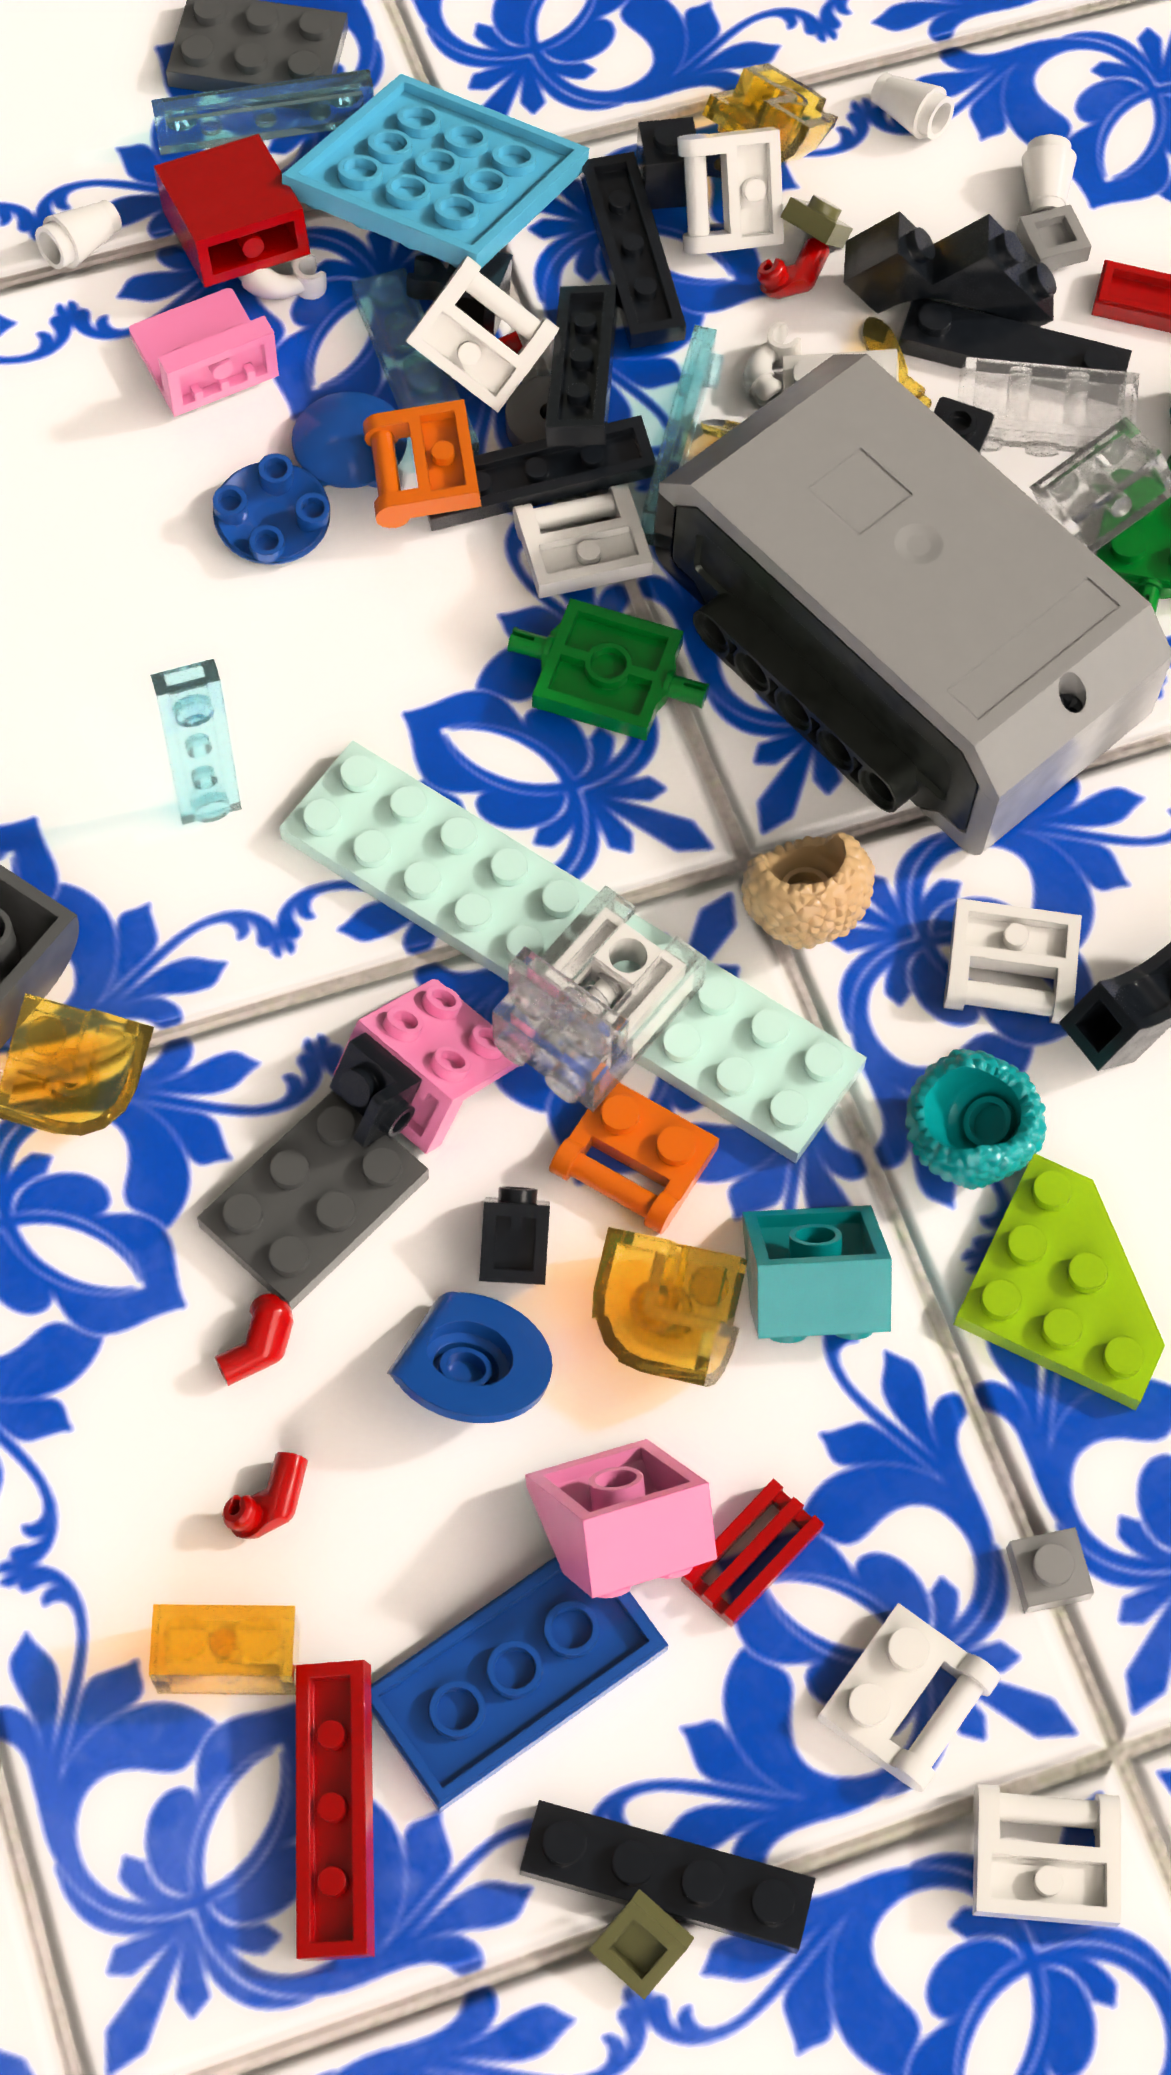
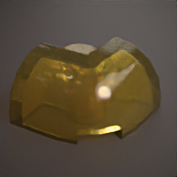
(773, 100)
(70, 1067)
(667, 1306)

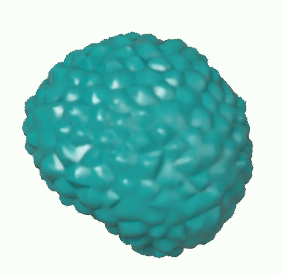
(974, 1119)

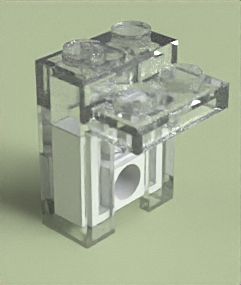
(574, 1031)

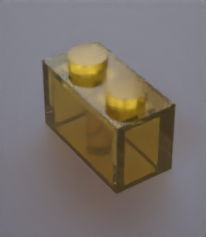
(224, 1649)

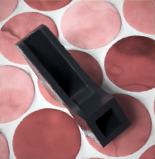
(971, 267)
(1123, 1013)

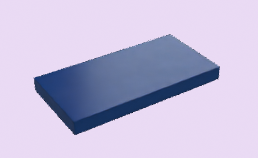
(509, 1679)

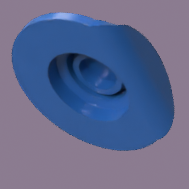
(474, 1360)

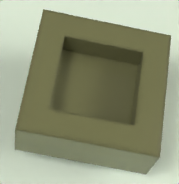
(818, 219)
(641, 1944)

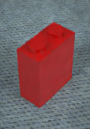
(232, 210)

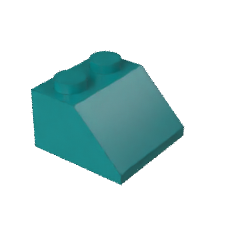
(817, 1273)

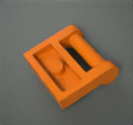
(441, 461)
(645, 1140)

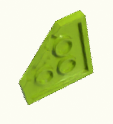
(1064, 1288)

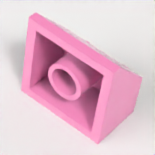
(624, 1517)

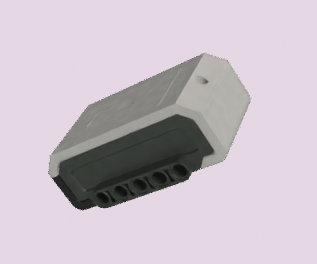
(907, 603)

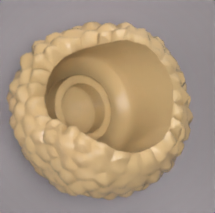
(809, 889)

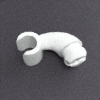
(303, 281)
(758, 374)

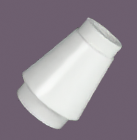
(914, 104)
(1048, 171)
(76, 233)

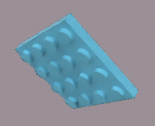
(436, 172)

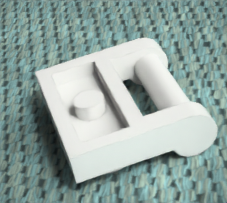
(749, 190)
(468, 349)
(586, 553)
(1016, 943)
(888, 1684)
(1047, 1878)

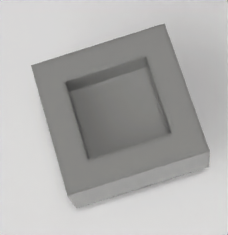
(1054, 237)
(1050, 1570)

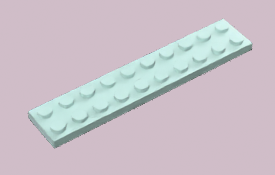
(496, 896)

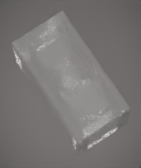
(1106, 485)

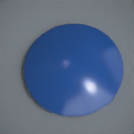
(332, 443)
(271, 511)

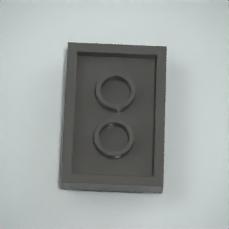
(253, 44)
(311, 1200)

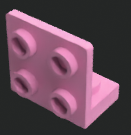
(205, 350)
(442, 1045)

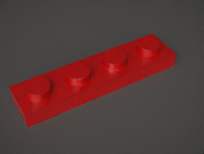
(334, 1812)

